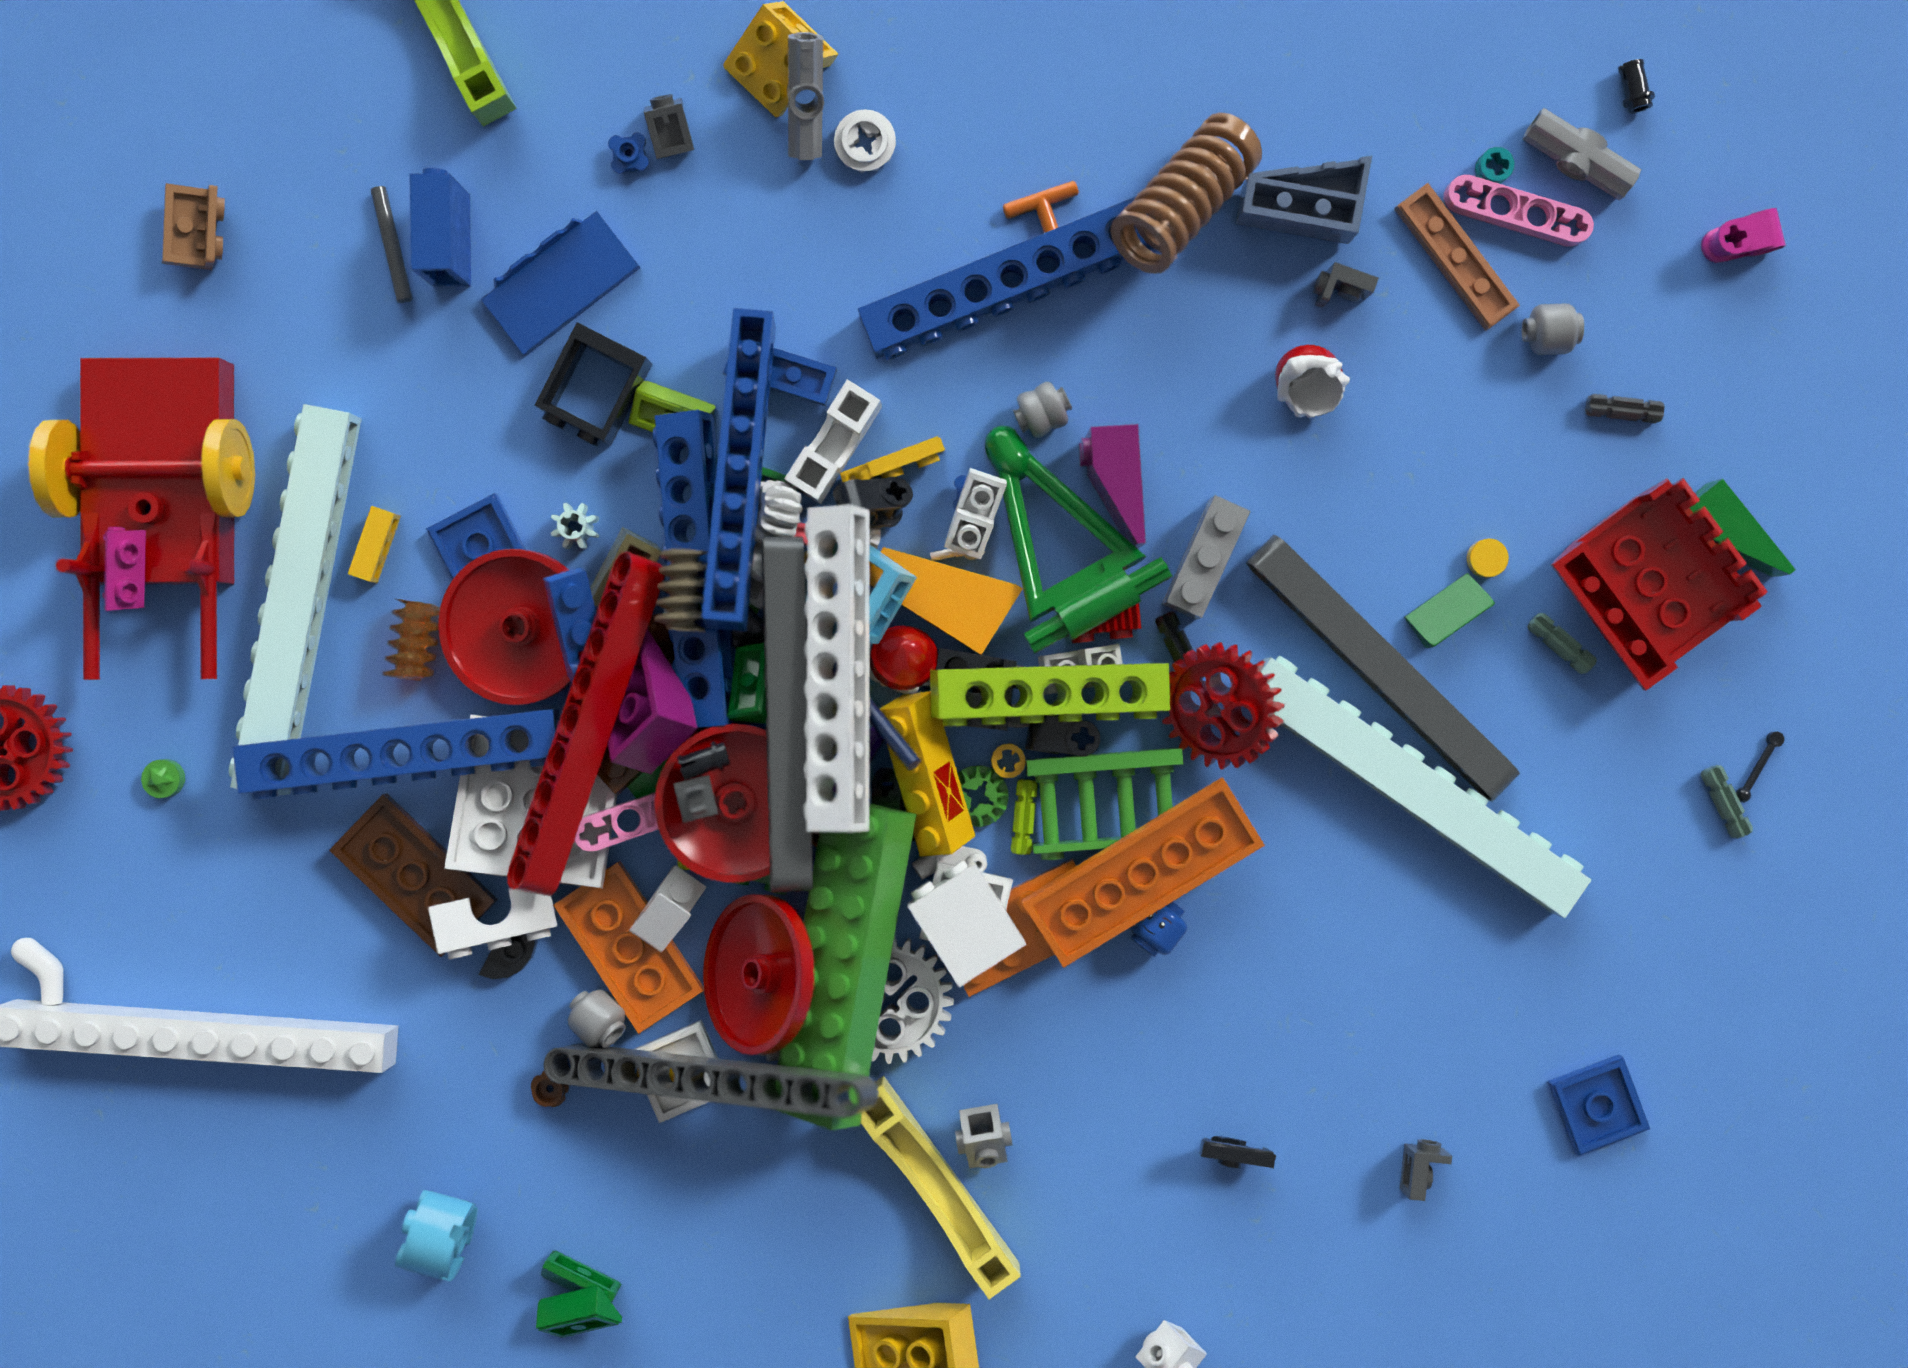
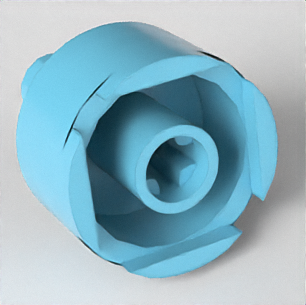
(437, 1235)

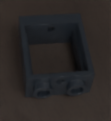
(578, 341)

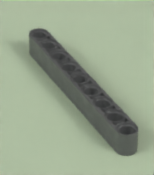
(1382, 668)
(786, 712)
(723, 1076)

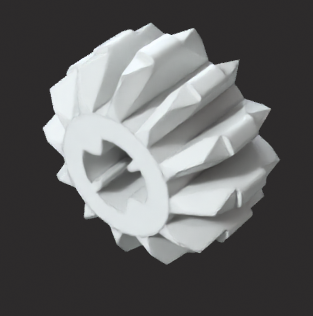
(778, 510)

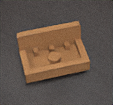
(191, 226)

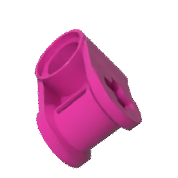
(1746, 236)

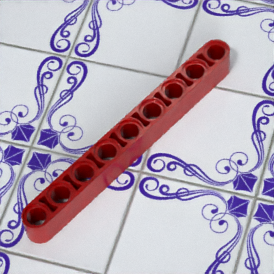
(585, 725)

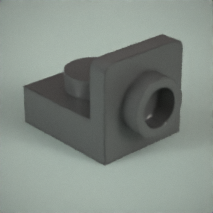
(668, 126)
(1350, 282)
(1416, 1171)

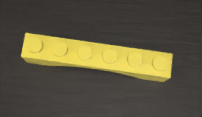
(954, 1208)

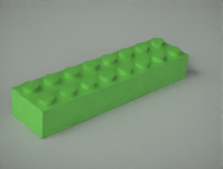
(851, 937)

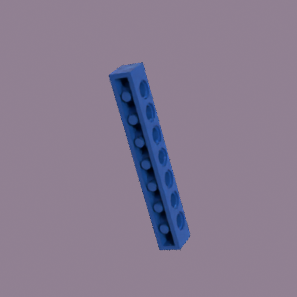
(987, 273)
(699, 470)
(739, 470)
(257, 761)

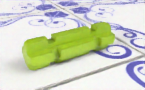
(1024, 817)

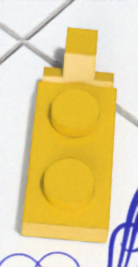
(891, 464)

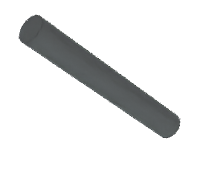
(391, 244)

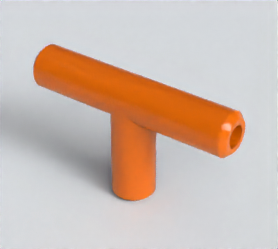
(1042, 204)

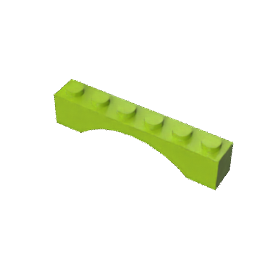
(467, 59)

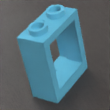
(886, 595)

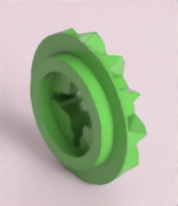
(995, 790)

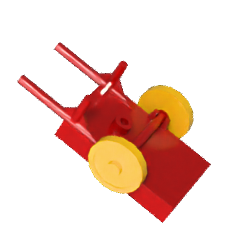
(158, 438)

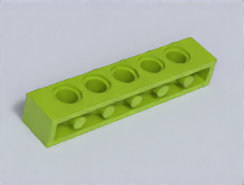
(1147, 680)

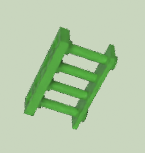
(1084, 770)

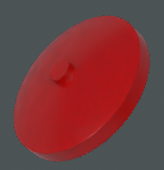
(502, 628)
(736, 840)
(758, 974)

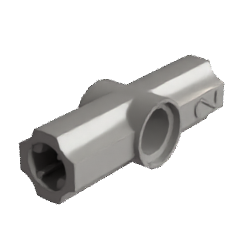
(804, 73)
(1582, 154)

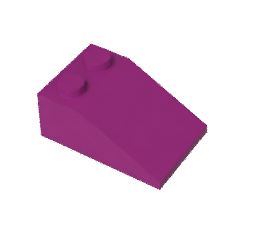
(1115, 473)
(653, 713)

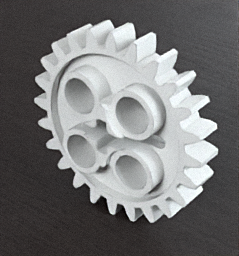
(915, 1023)

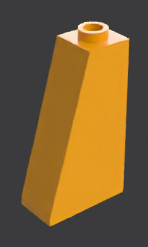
(954, 599)

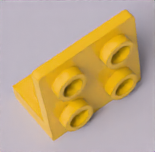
(761, 55)

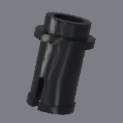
(1635, 86)
(704, 760)

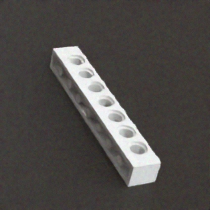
(850, 686)

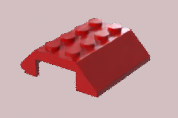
(1658, 579)

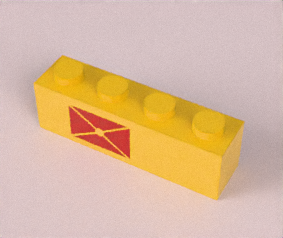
(934, 785)

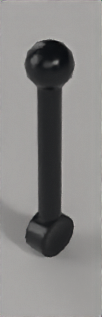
(1773, 740)

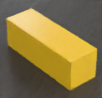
(374, 544)

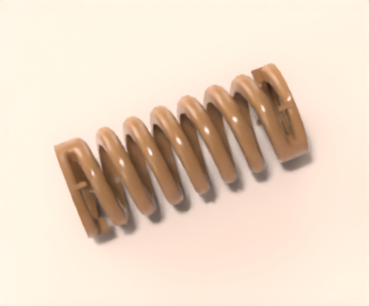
(1199, 183)

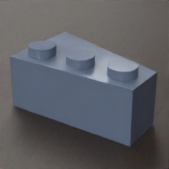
(1307, 201)

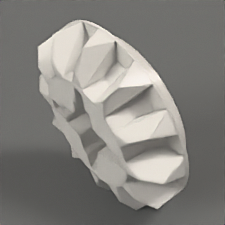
(873, 125)

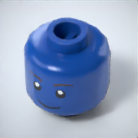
(1160, 930)

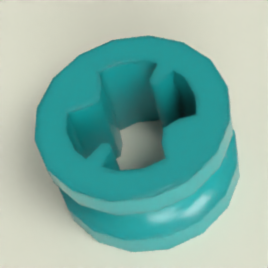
(1502, 157)

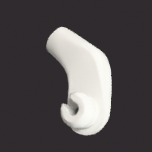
(926, 865)
(44, 966)

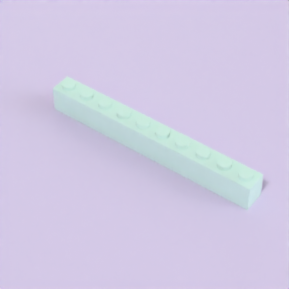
(298, 580)
(1425, 792)

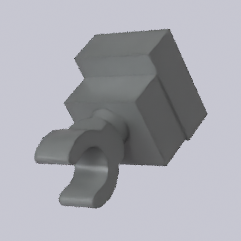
(695, 798)

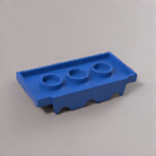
(559, 281)

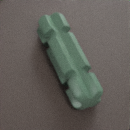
(1562, 643)
(1726, 801)

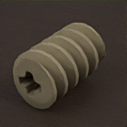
(682, 589)

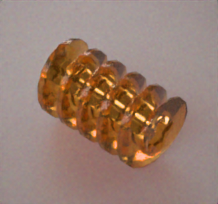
(413, 640)

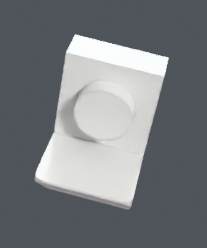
(668, 909)

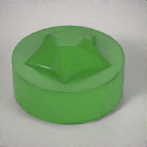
(163, 778)

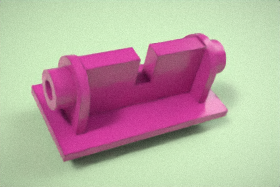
(124, 569)

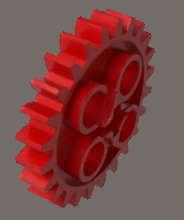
(1247, 689)
(32, 767)

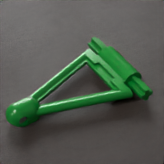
(1088, 595)

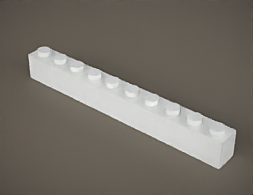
(198, 1036)

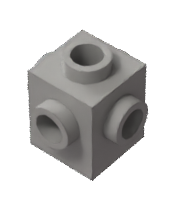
(983, 1136)

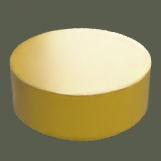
(1487, 558)

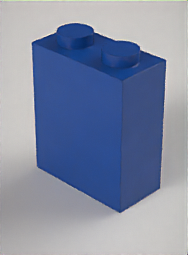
(440, 228)

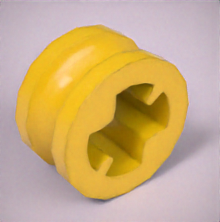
(1018, 766)

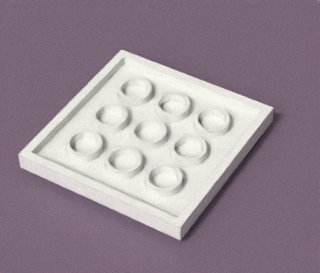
(494, 809)

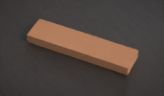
(1456, 256)

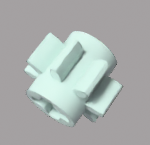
(575, 536)

